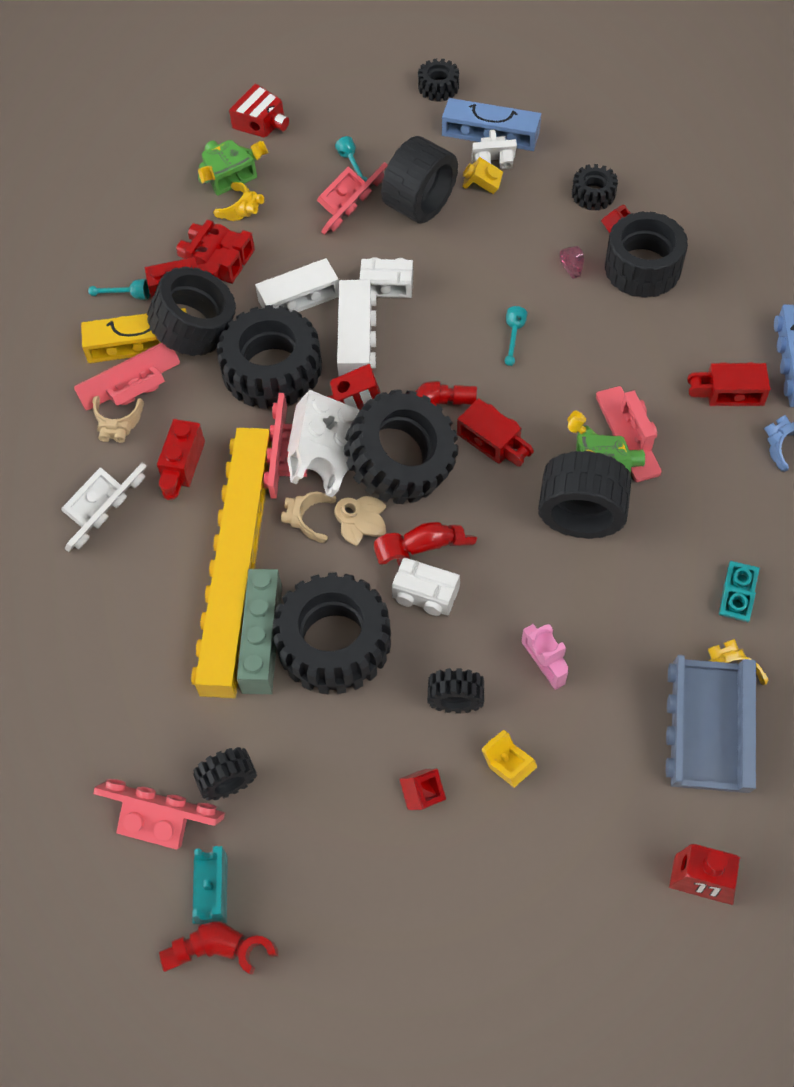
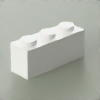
(300, 287)

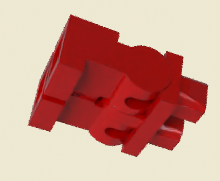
(218, 245)

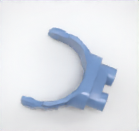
(776, 436)

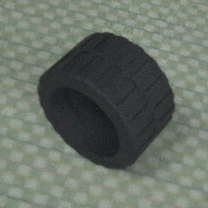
(419, 179)
(646, 232)
(197, 290)
(585, 494)

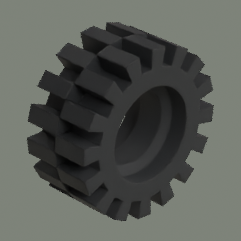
(438, 79)
(594, 177)
(455, 690)
(224, 773)

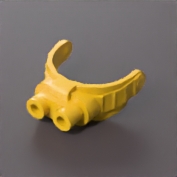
(246, 205)
(733, 653)

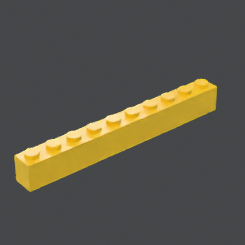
(235, 554)

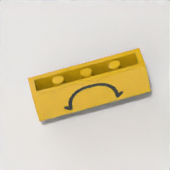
(117, 337)

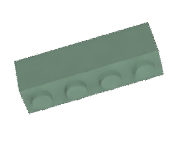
(257, 642)

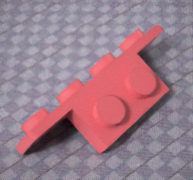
(344, 192)
(129, 378)
(629, 419)
(278, 454)
(154, 816)

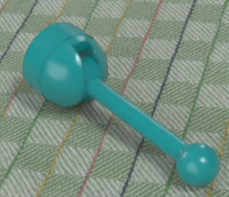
(346, 148)
(138, 289)
(515, 318)

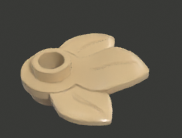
(364, 519)

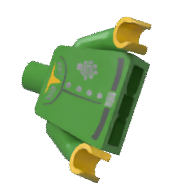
(229, 164)
(608, 445)

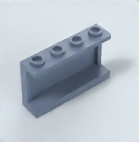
(712, 725)

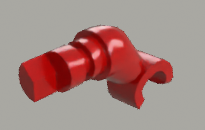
(442, 394)
(419, 540)
(215, 939)

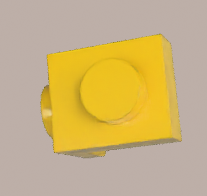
(482, 174)
(508, 759)

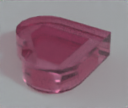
(572, 260)

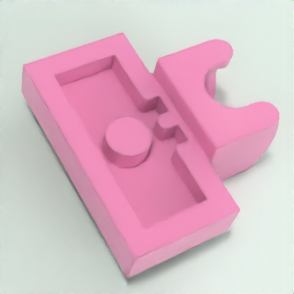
(546, 653)

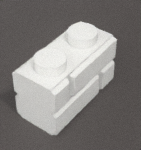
(388, 277)
(425, 587)

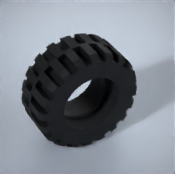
(263, 331)
(419, 420)
(327, 598)

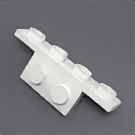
(94, 499)

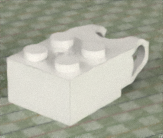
(319, 439)

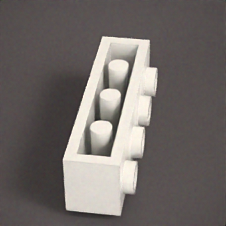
(355, 324)

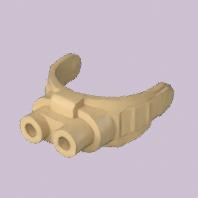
(116, 428)
(296, 508)

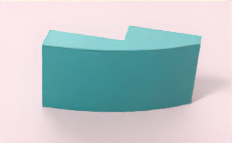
(739, 591)

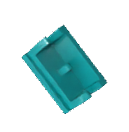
(210, 886)

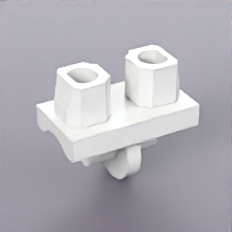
(495, 148)

